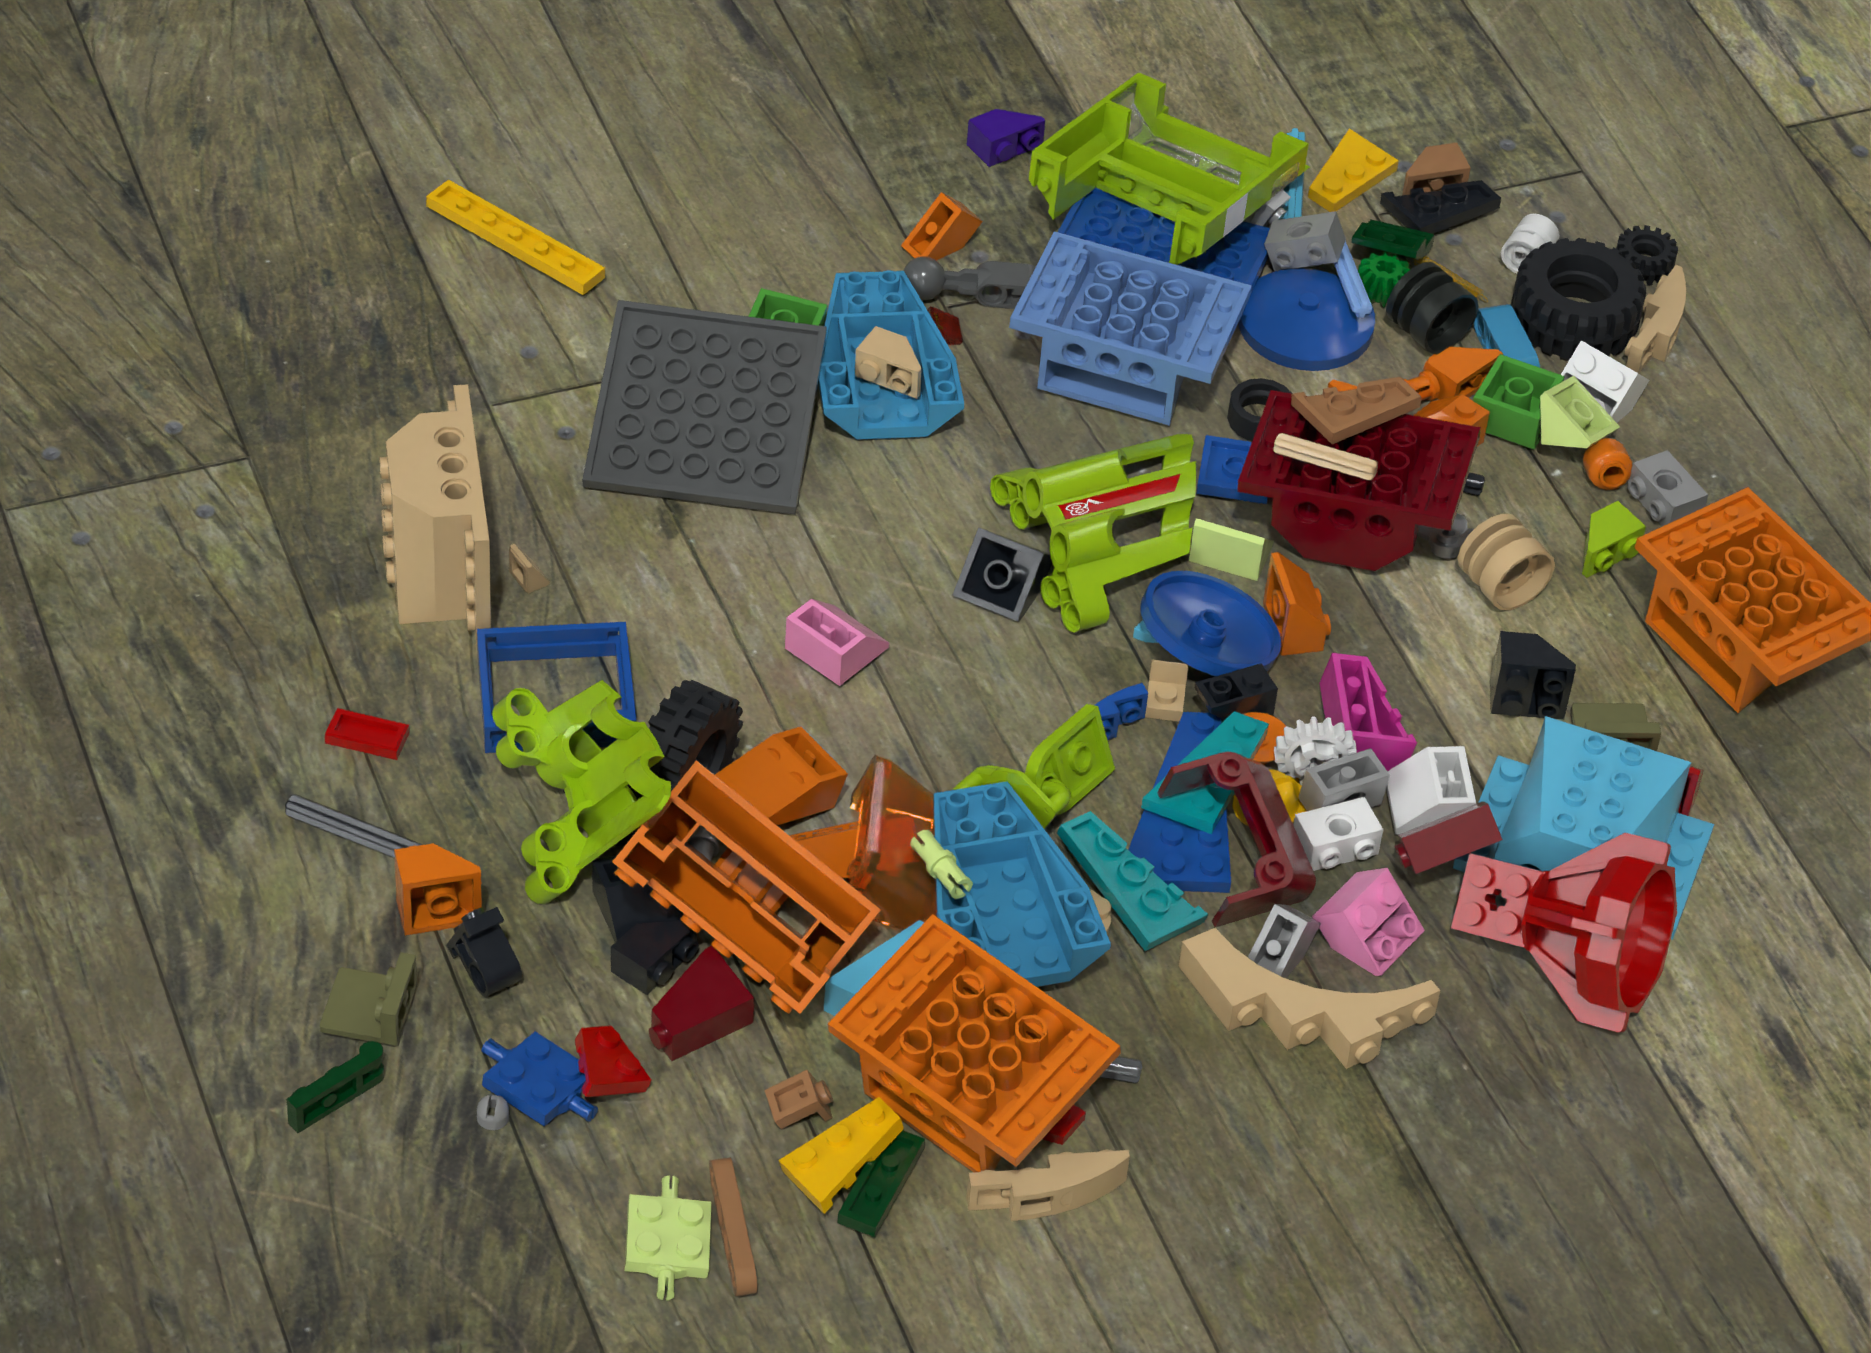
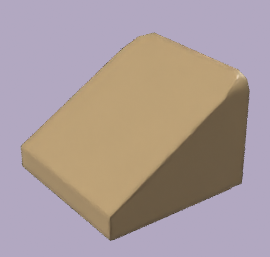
(525, 570)

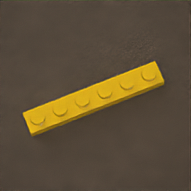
(515, 237)

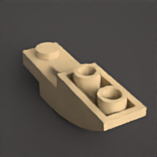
(1660, 323)
(1063, 1185)

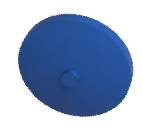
(1304, 321)
(1209, 623)

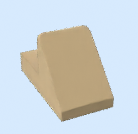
(1166, 690)

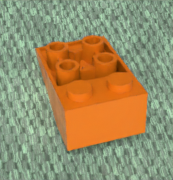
(786, 777)

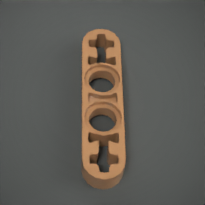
(733, 1227)

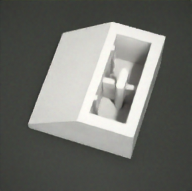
(1606, 379)
(1429, 787)

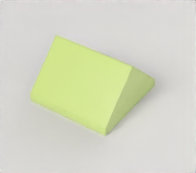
(1573, 416)
(1229, 549)

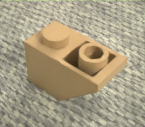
(889, 362)

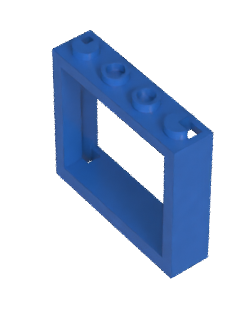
(553, 643)

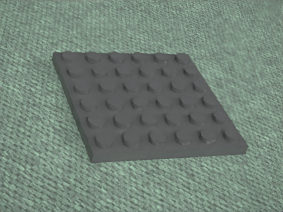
(705, 407)

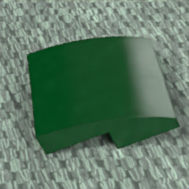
(1393, 239)

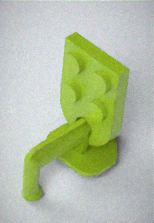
(1059, 768)

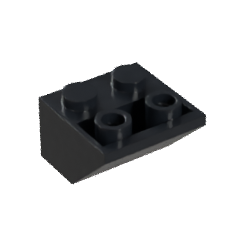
(1530, 677)
(626, 905)

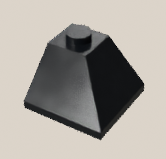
(1002, 574)

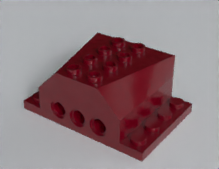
(1354, 519)

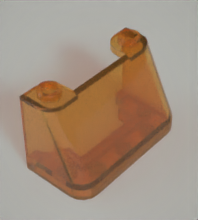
(884, 864)

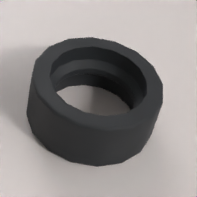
(1247, 393)

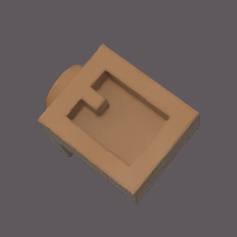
(799, 1098)

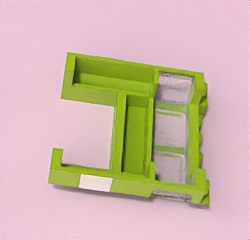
(1162, 165)

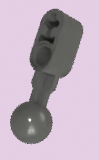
(991, 283)

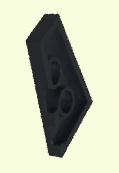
(1443, 208)

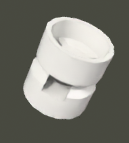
(1527, 236)

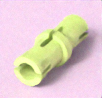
(941, 864)

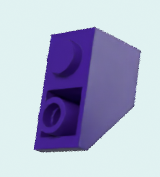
(1004, 135)

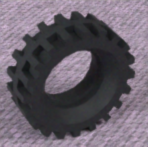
(693, 727)

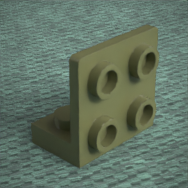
(1618, 721)
(371, 1003)

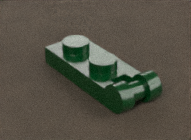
(336, 1087)

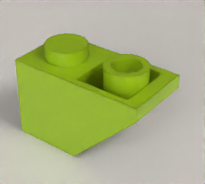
(1610, 538)

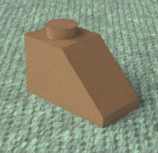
(1437, 167)

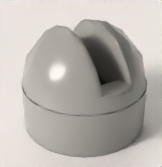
(501, 1114)

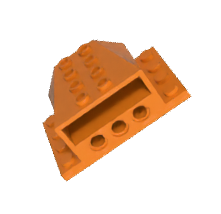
(1748, 598)
(969, 1048)

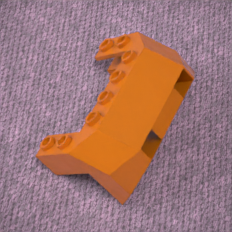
(746, 887)

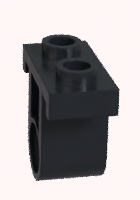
(485, 951)

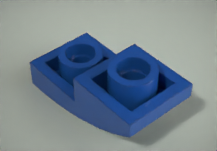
(1123, 707)

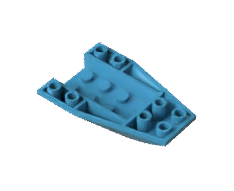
(865, 408)
(1025, 893)

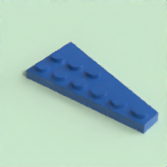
(1178, 851)

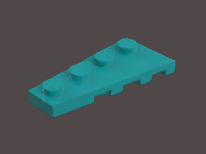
(1205, 805)
(1138, 896)

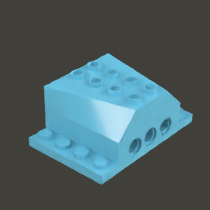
(1586, 793)

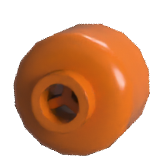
(1607, 464)

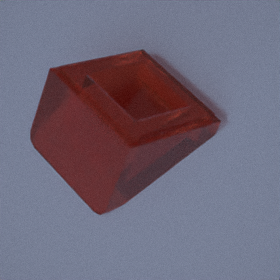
(947, 325)

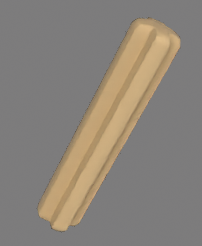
(1325, 456)

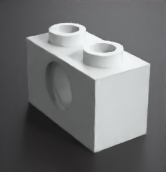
(1339, 833)

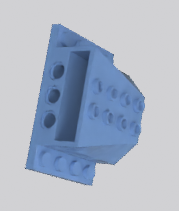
(1125, 325)

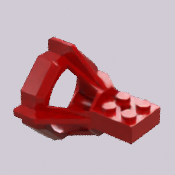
(1590, 924)

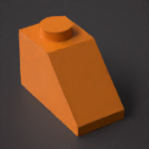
(942, 229)
(1461, 369)

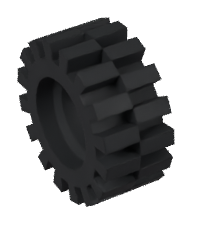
(1651, 243)

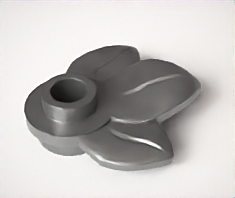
(1445, 542)

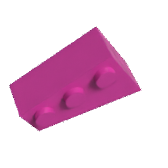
(1357, 698)

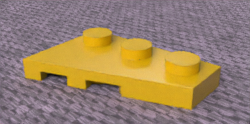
(1350, 172)
(839, 1152)

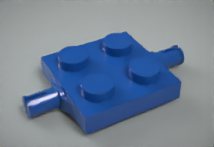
(537, 1079)

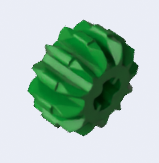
(1381, 275)

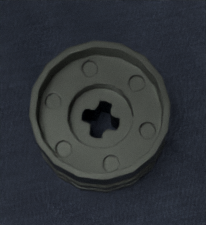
(1432, 307)

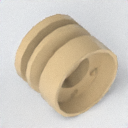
(1506, 561)

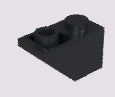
(1239, 691)
(652, 952)

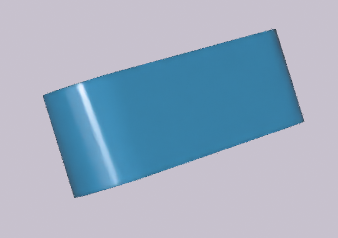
(1501, 330)

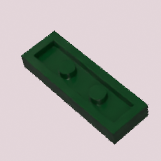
(880, 1184)

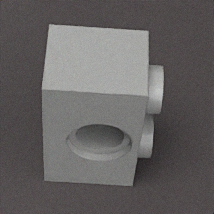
(1305, 241)
(1665, 488)
(1345, 780)

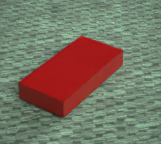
(367, 734)

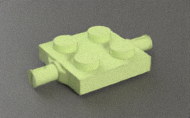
(668, 1237)

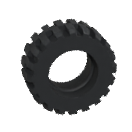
(1581, 272)

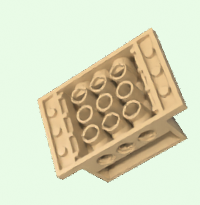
(437, 518)

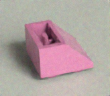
(831, 640)
(1369, 921)

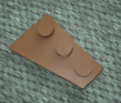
(1353, 411)

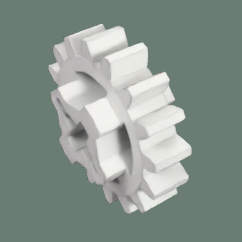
(1312, 746)

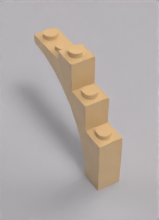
(1296, 1012)

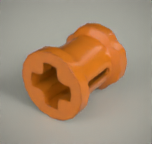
(1419, 384)

